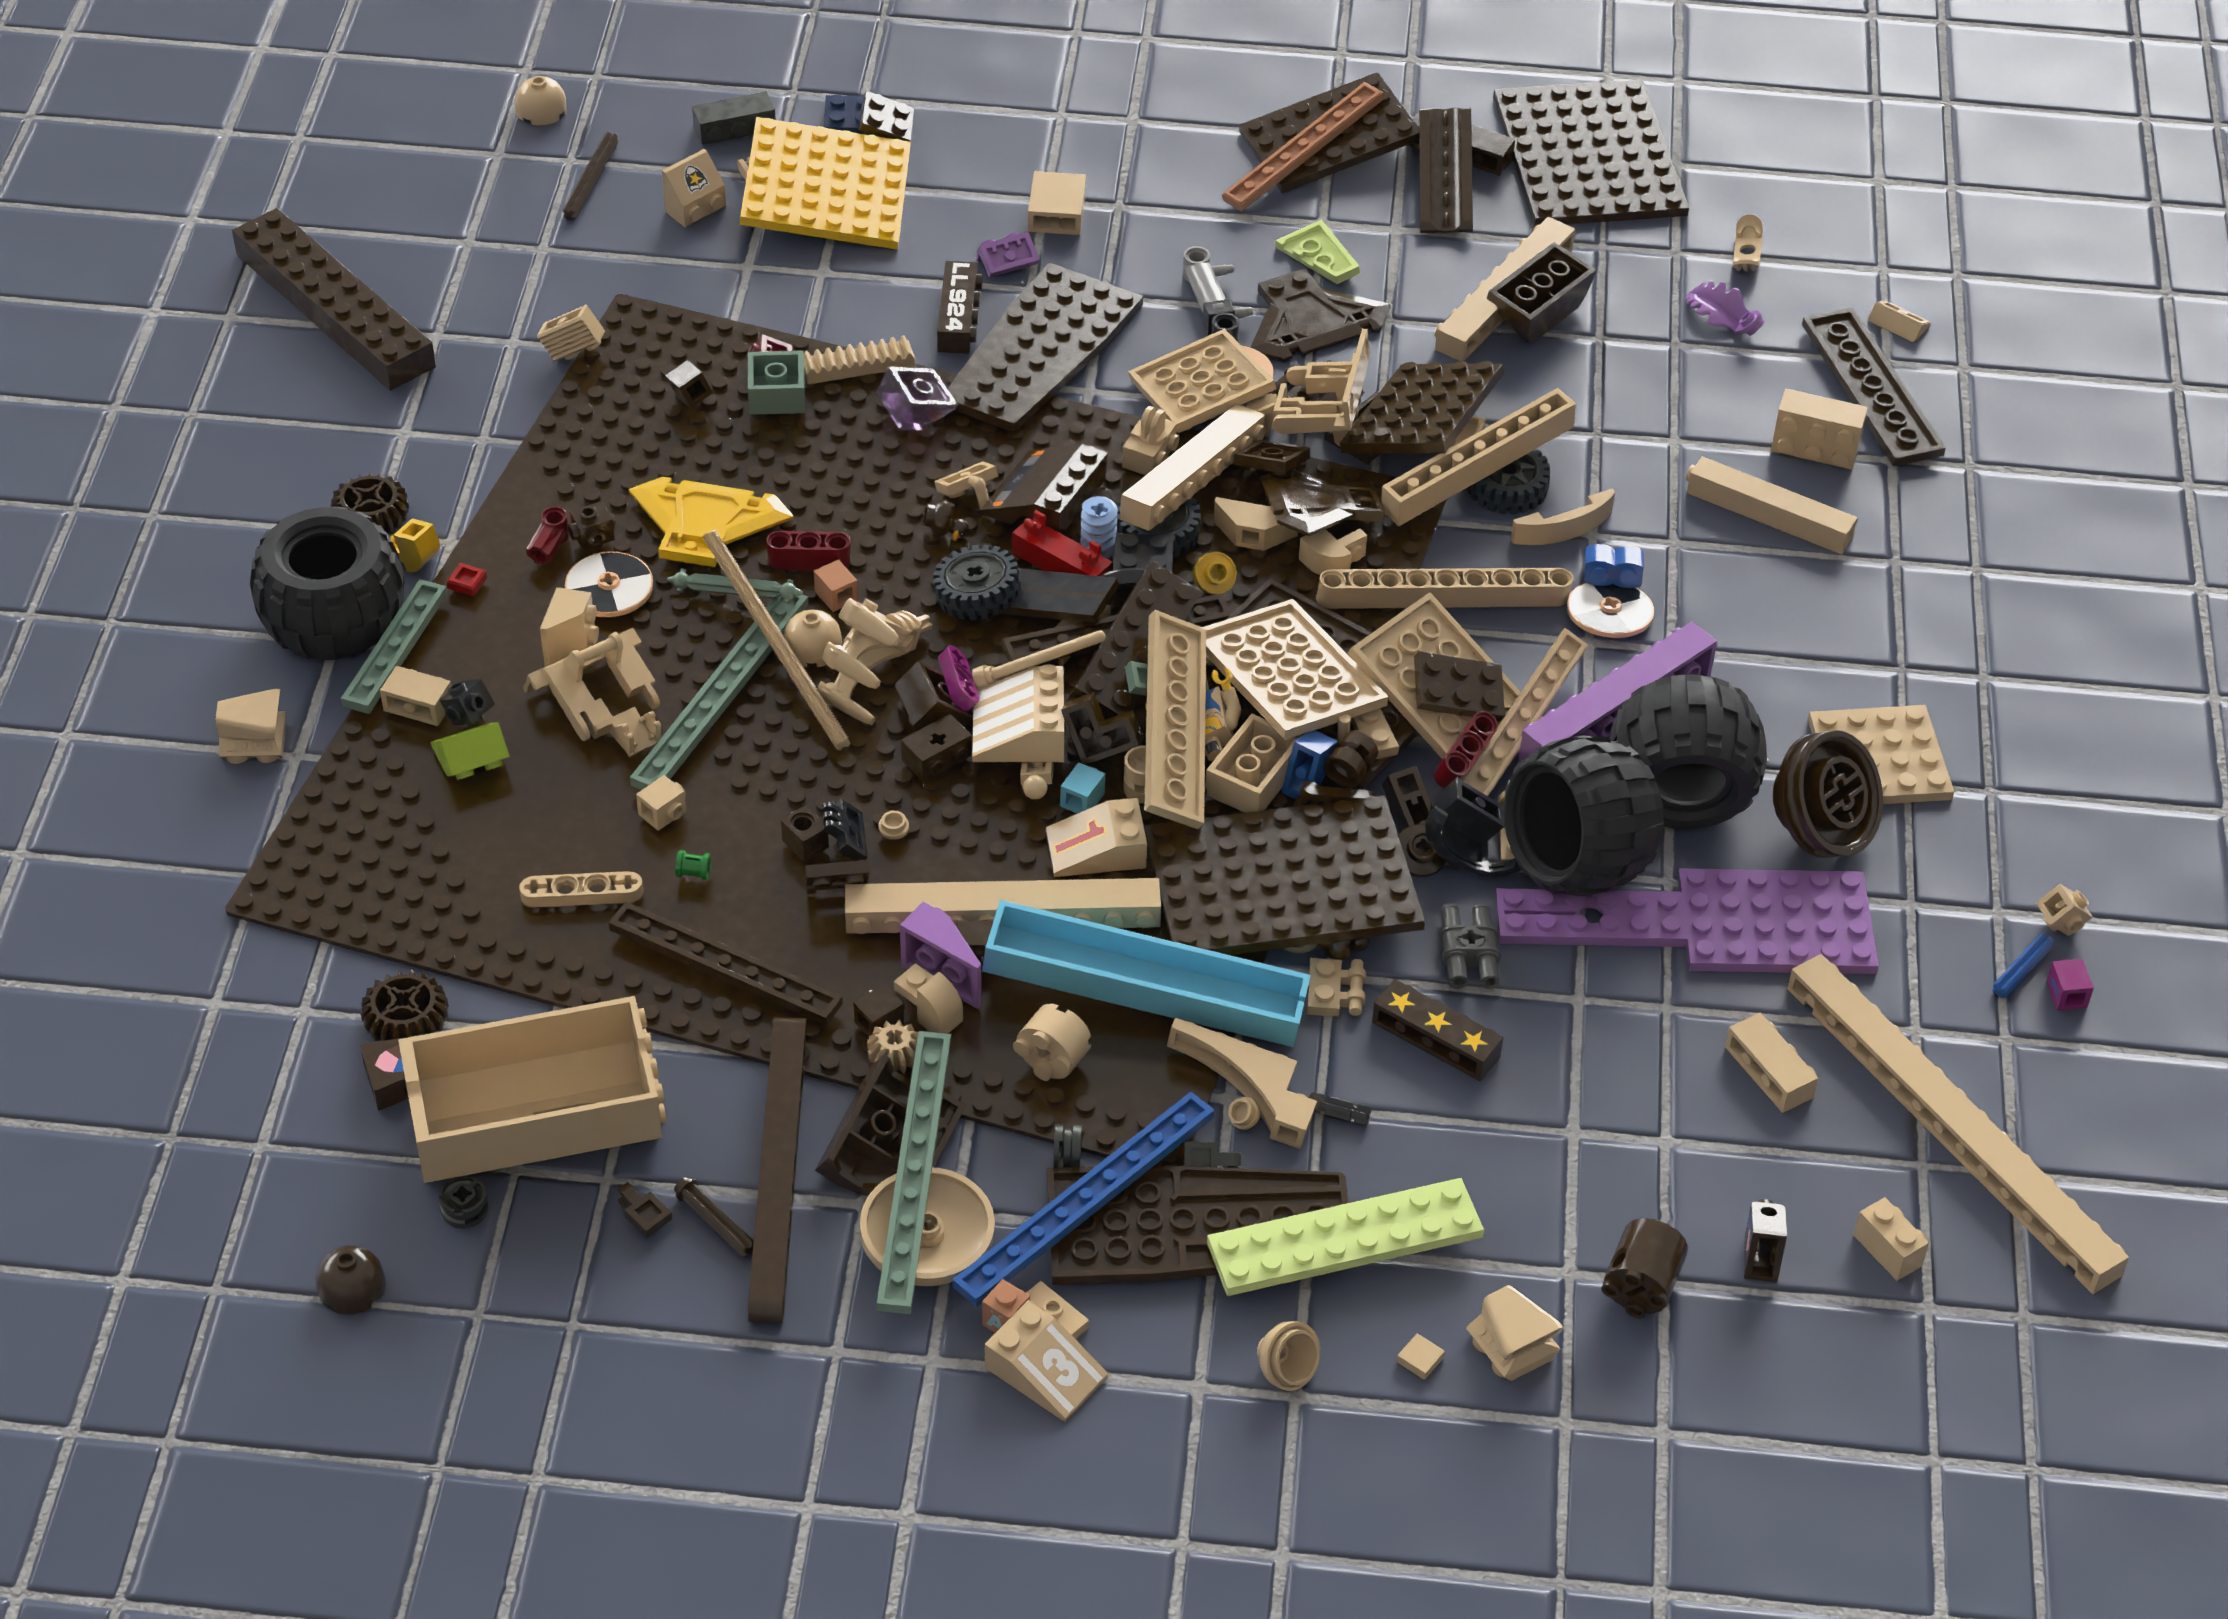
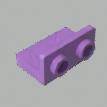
(1007, 254)

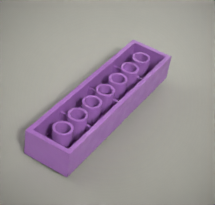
(1592, 712)

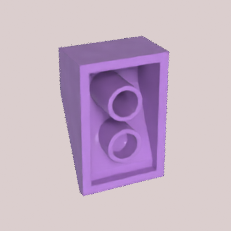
(937, 946)

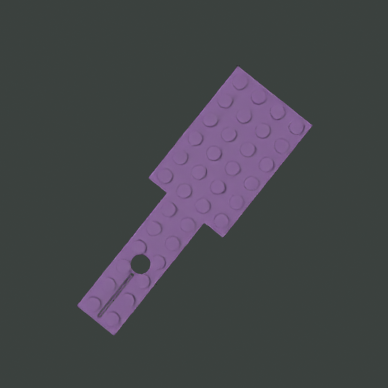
(1720, 915)

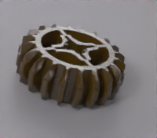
(375, 497)
(404, 1002)

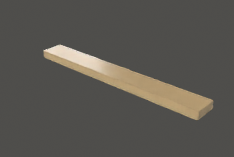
(1525, 710)

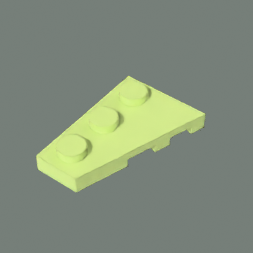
(1320, 251)

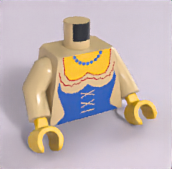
(1221, 715)

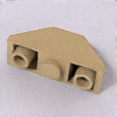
(1250, 524)

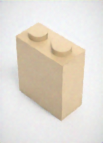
(1057, 203)

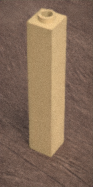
(1771, 505)

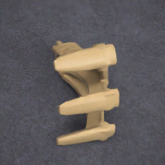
(869, 643)

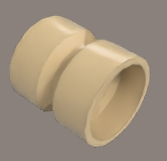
(1135, 773)

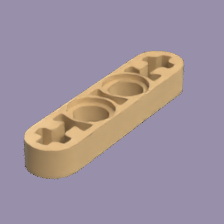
(581, 884)

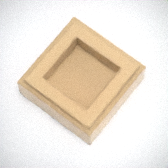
(1420, 1356)

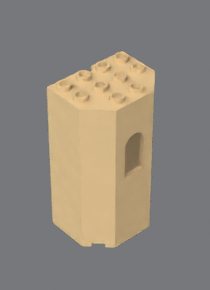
(532, 1088)

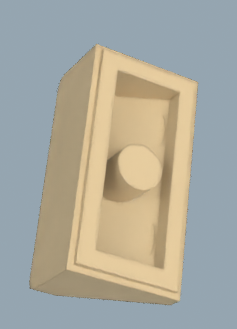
(1898, 321)

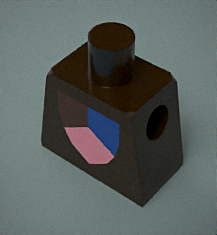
(385, 1072)
(1765, 1225)

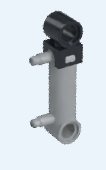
(1216, 310)

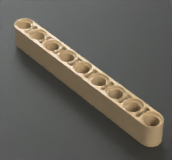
(1449, 586)

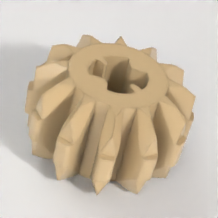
(896, 1042)

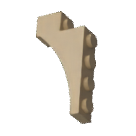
(1254, 1073)

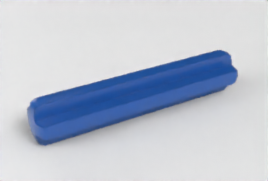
(2023, 965)

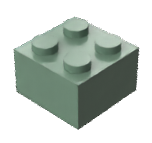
(776, 382)

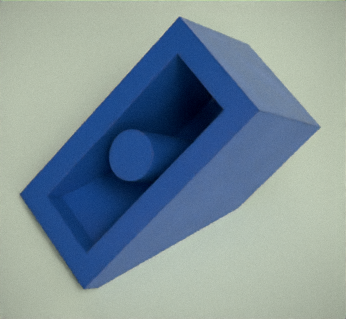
(1307, 761)

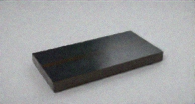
(1062, 595)

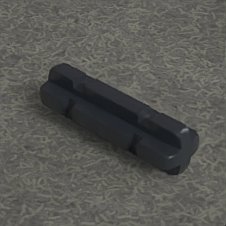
(1341, 1108)

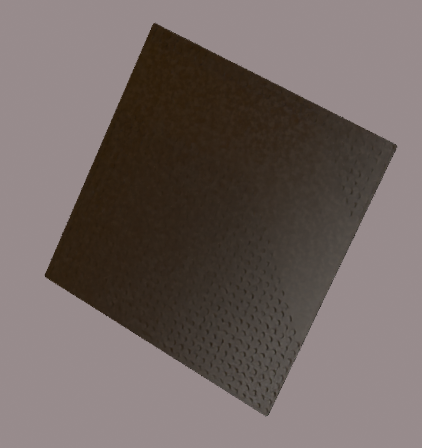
(431, 866)

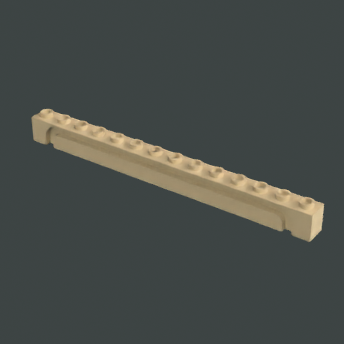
(1959, 1124)

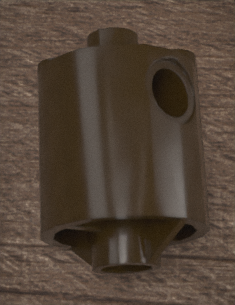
(1645, 1266)

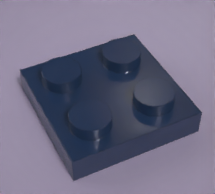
(843, 113)

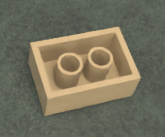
(1818, 428)
(1250, 767)

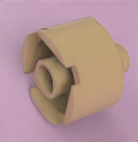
(1053, 1042)

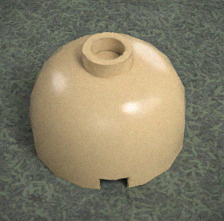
(540, 101)
(809, 634)

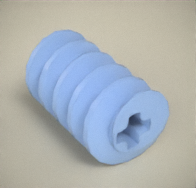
(1099, 524)

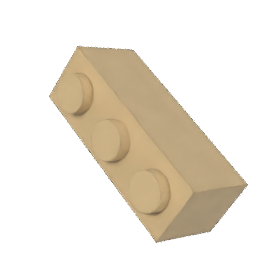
(1771, 1062)

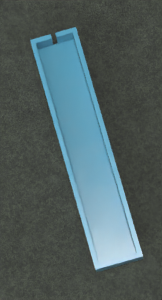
(1146, 973)

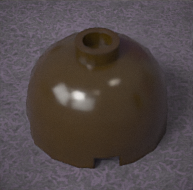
(350, 1279)

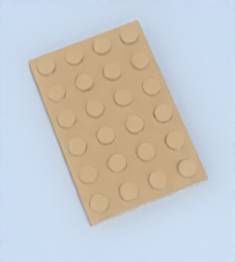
(1389, 662)
(1291, 669)

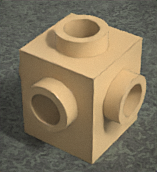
(2064, 910)

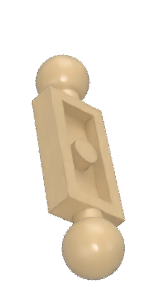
(1036, 777)

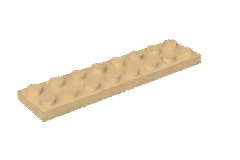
(1175, 720)

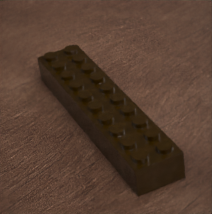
(334, 299)

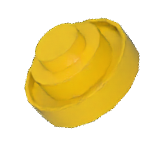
(1214, 573)

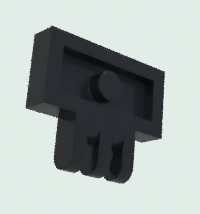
(847, 826)

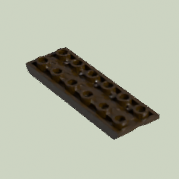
(1446, 170)

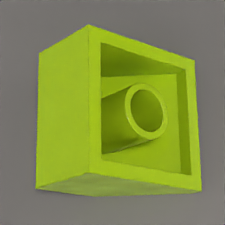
(471, 749)

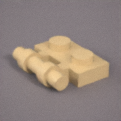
(1325, 986)

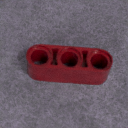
(807, 549)
(1466, 748)

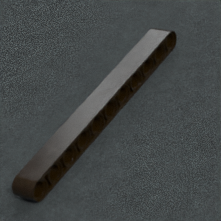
(777, 1171)

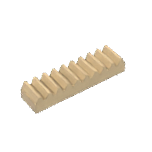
(858, 361)

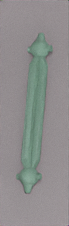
(721, 584)

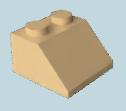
(568, 624)

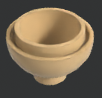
(1289, 1355)

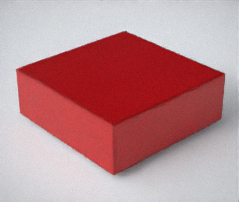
(466, 579)

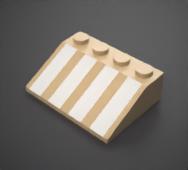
(1021, 718)

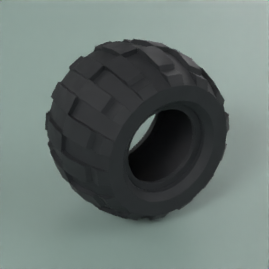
(326, 582)
(1699, 745)
(1583, 815)

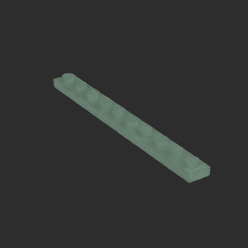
(713, 697)
(914, 1173)

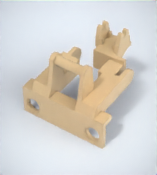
(1302, 416)
(592, 715)

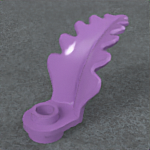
(1724, 308)

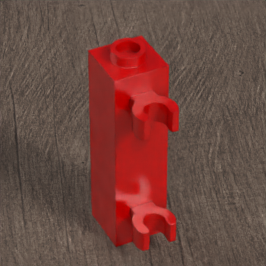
(1056, 552)

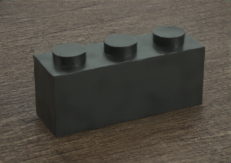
(731, 117)

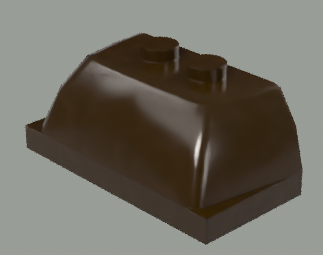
(1542, 292)

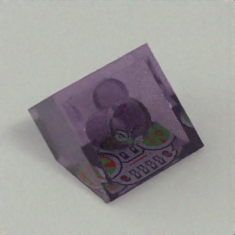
(915, 397)

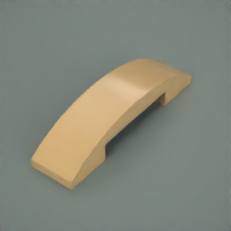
(1565, 526)

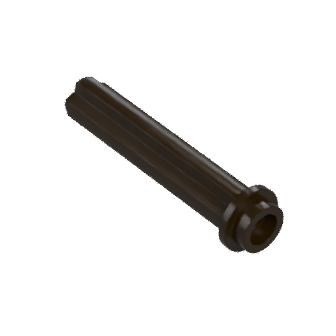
(710, 1212)

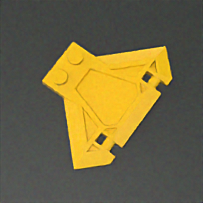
(697, 508)

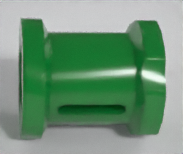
(693, 865)

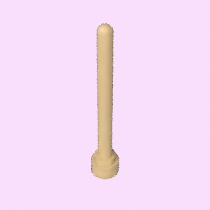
(986, 675)

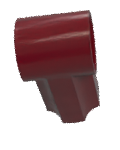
(549, 535)

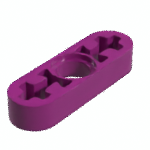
(958, 678)

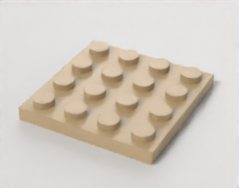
(1202, 380)
(1901, 746)

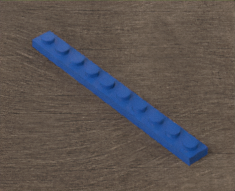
(1083, 1198)

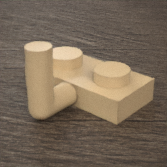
(1373, 725)

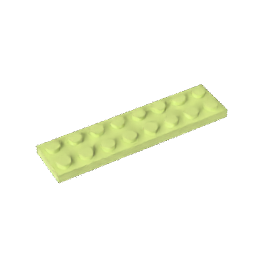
(1344, 1236)

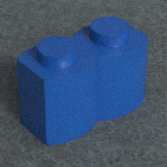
(1617, 566)

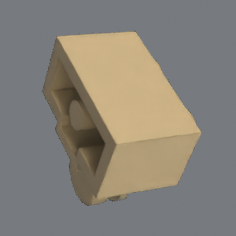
(1150, 442)

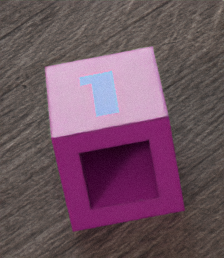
(2070, 984)

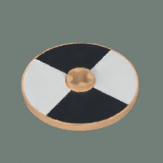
(629, 581)
(1610, 610)

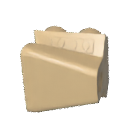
(251, 727)
(1514, 1333)

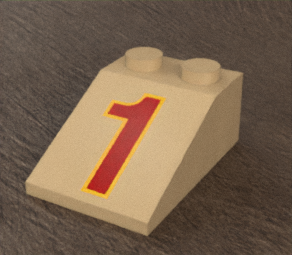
(1099, 840)

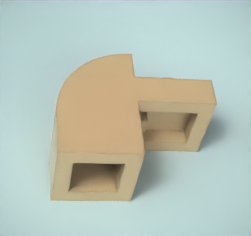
(1325, 552)
(935, 997)

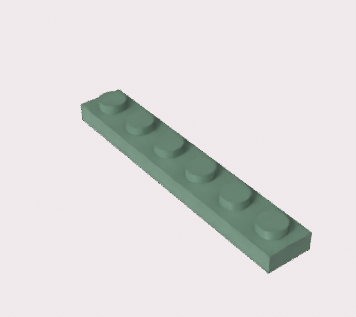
(394, 645)

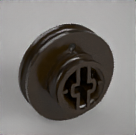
(1829, 794)

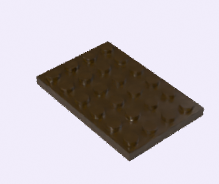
(1372, 135)
(1422, 408)

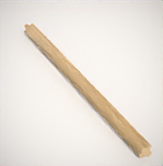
(776, 640)

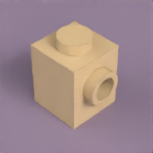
(661, 802)

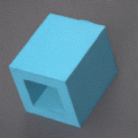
(1082, 788)

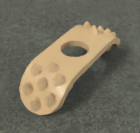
(1748, 235)

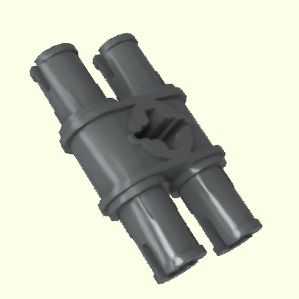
(1469, 946)

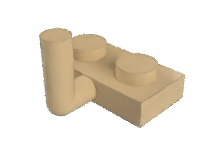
(974, 476)

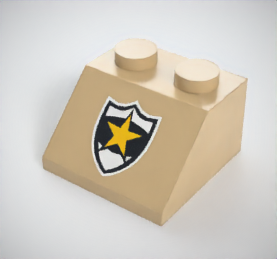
(693, 189)

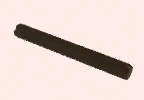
(590, 175)

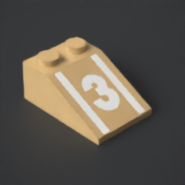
(1043, 1361)

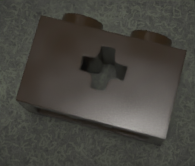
(936, 747)

